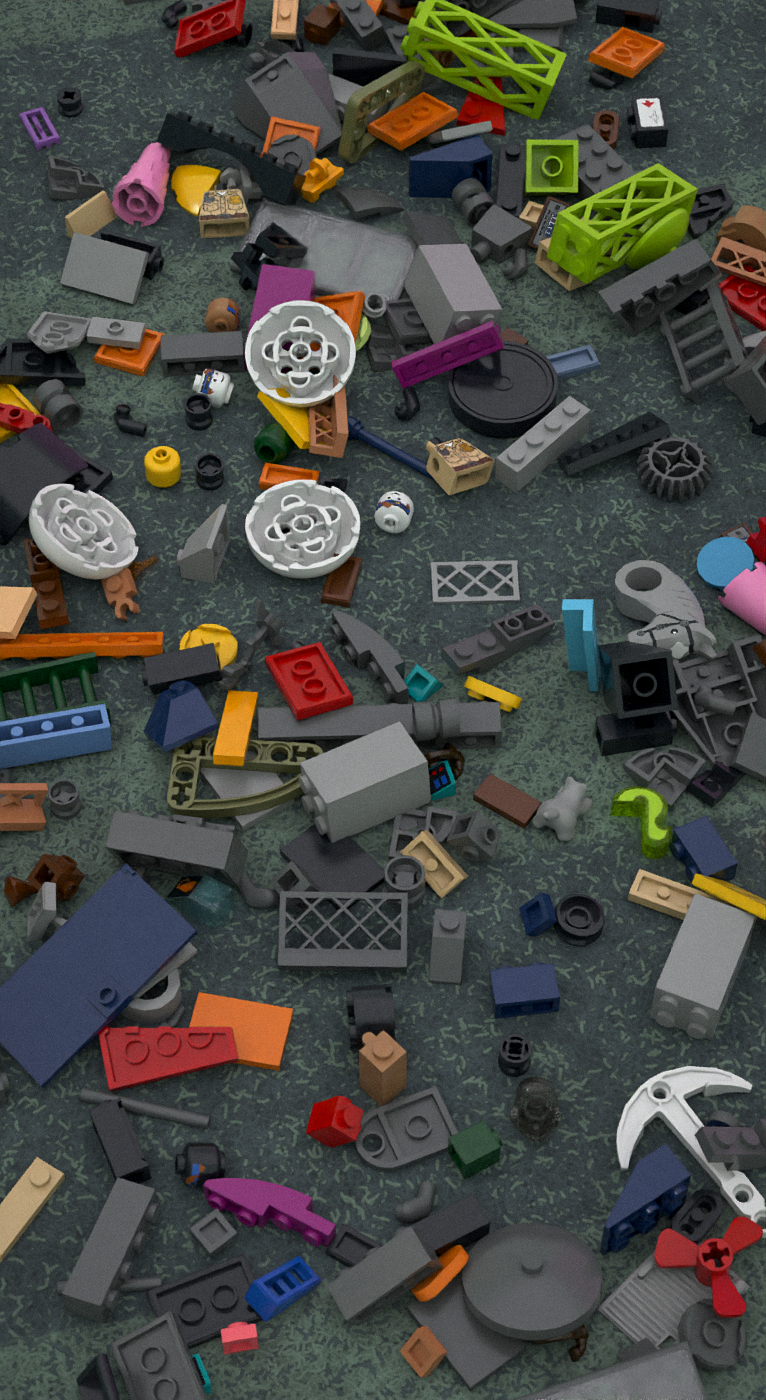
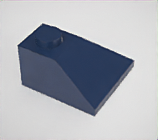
(179, 717)

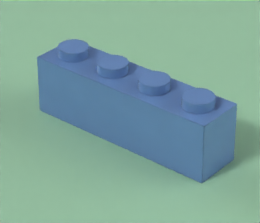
(54, 736)

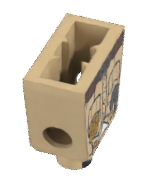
(223, 213)
(457, 465)

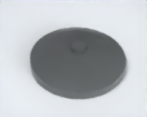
(532, 1281)

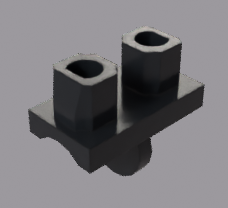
(250, 265)

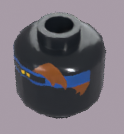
(200, 1163)

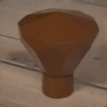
(17, 889)

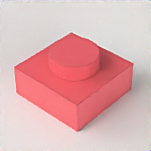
(239, 1337)

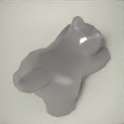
(563, 809)

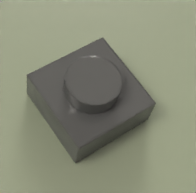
(213, 1233)

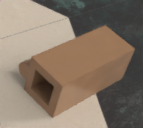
(382, 1067)

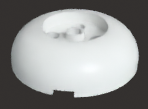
(300, 324)
(319, 524)
(81, 532)

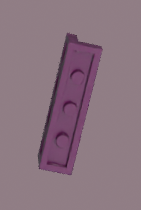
(448, 354)

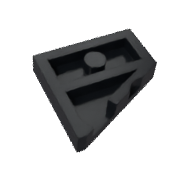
(708, 208)
(279, 243)

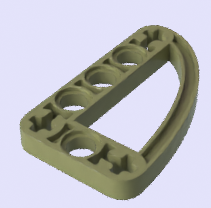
(399, 83)
(237, 805)

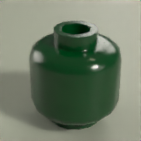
(273, 444)

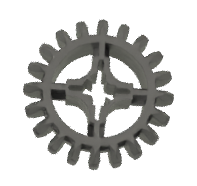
(674, 468)

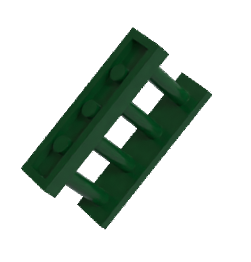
(51, 672)

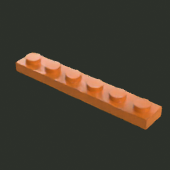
(70, 644)

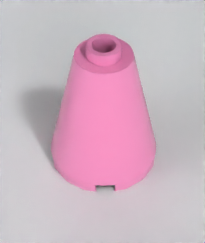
(747, 597)

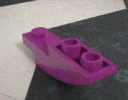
(260, 1200)

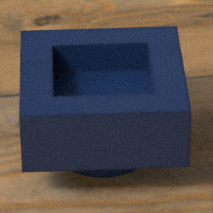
(538, 914)

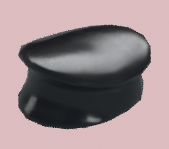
(579, 919)

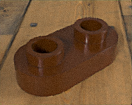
(606, 125)

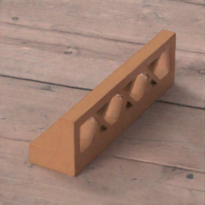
(739, 255)
(334, 422)
(19, 813)

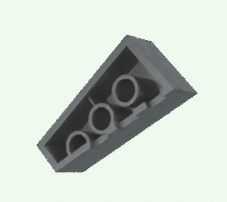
(659, 286)

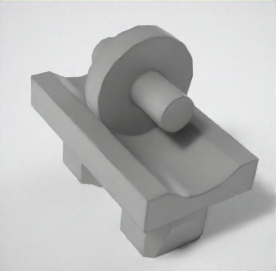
(243, 180)

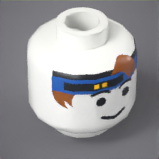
(215, 386)
(394, 512)

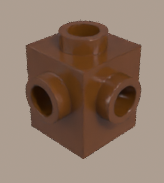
(57, 870)

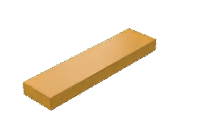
(235, 728)

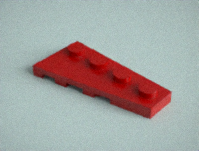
(152, 1054)

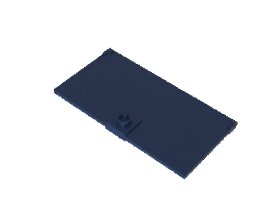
(88, 973)

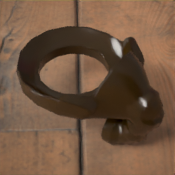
(448, 753)
(575, 1352)

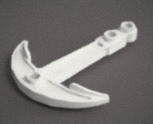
(683, 1122)

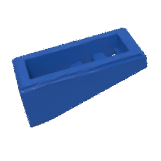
(264, 1298)

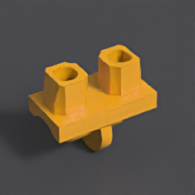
(320, 176)

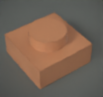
(423, 1351)

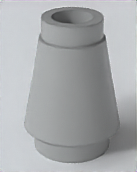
(373, 306)

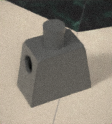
(499, 235)

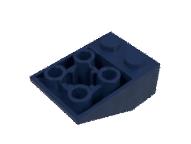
(442, 169)
(653, 1190)

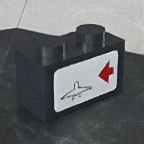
(648, 121)

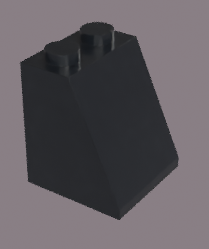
(637, 679)

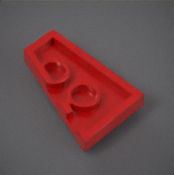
(480, 109)

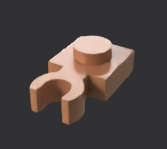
(119, 591)

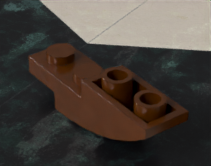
(47, 583)

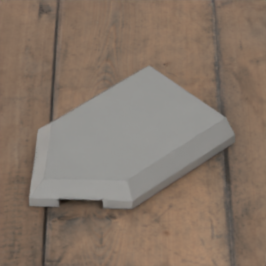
(58, 331)

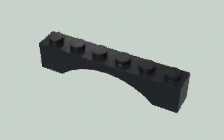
(274, 178)

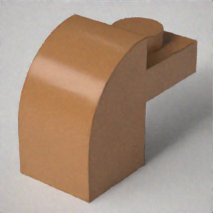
(747, 225)

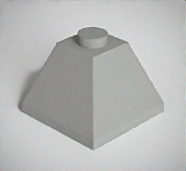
(206, 548)

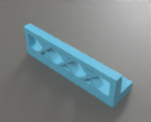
(582, 638)

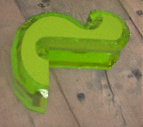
(653, 809)

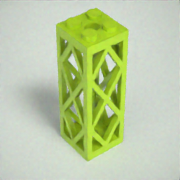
(466, 48)
(581, 244)

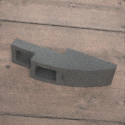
(502, 641)
(371, 650)
(734, 1146)

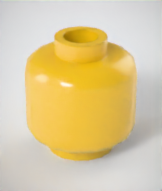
(162, 466)

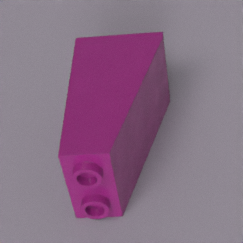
(280, 286)

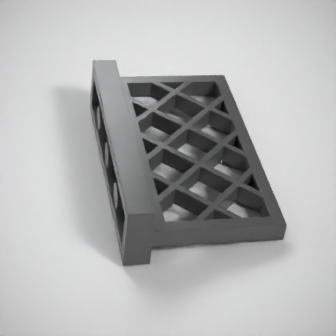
(342, 959)

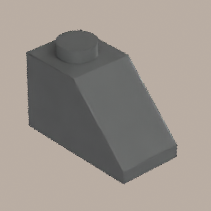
(447, 946)

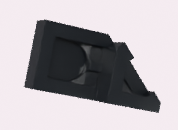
(715, 783)

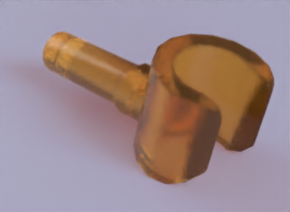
(136, 567)

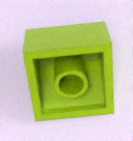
(551, 167)

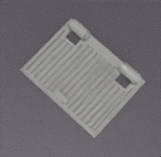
(655, 1304)

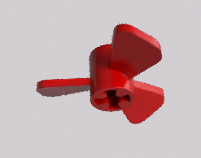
(679, 1252)

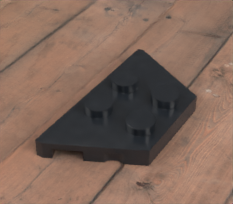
(28, 364)

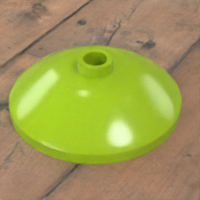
(659, 239)

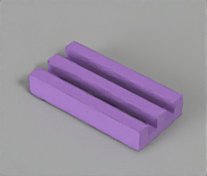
(44, 141)

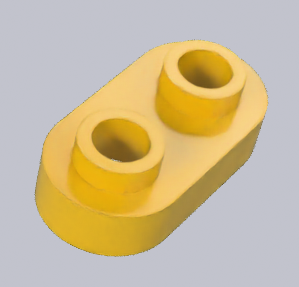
(480, 689)

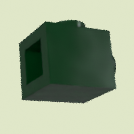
(474, 1149)

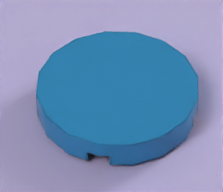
(723, 561)

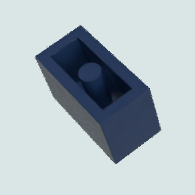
(703, 850)
(524, 990)

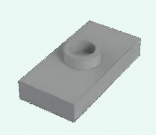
(116, 332)
(41, 912)

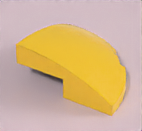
(190, 184)

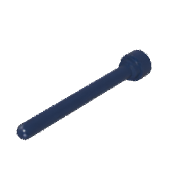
(357, 431)

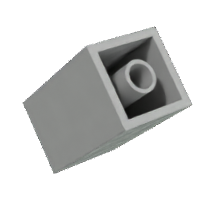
(450, 291)
(365, 782)
(702, 967)

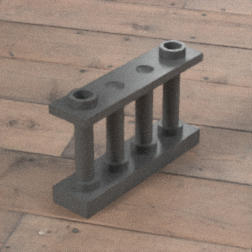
(732, 343)

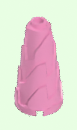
(143, 190)

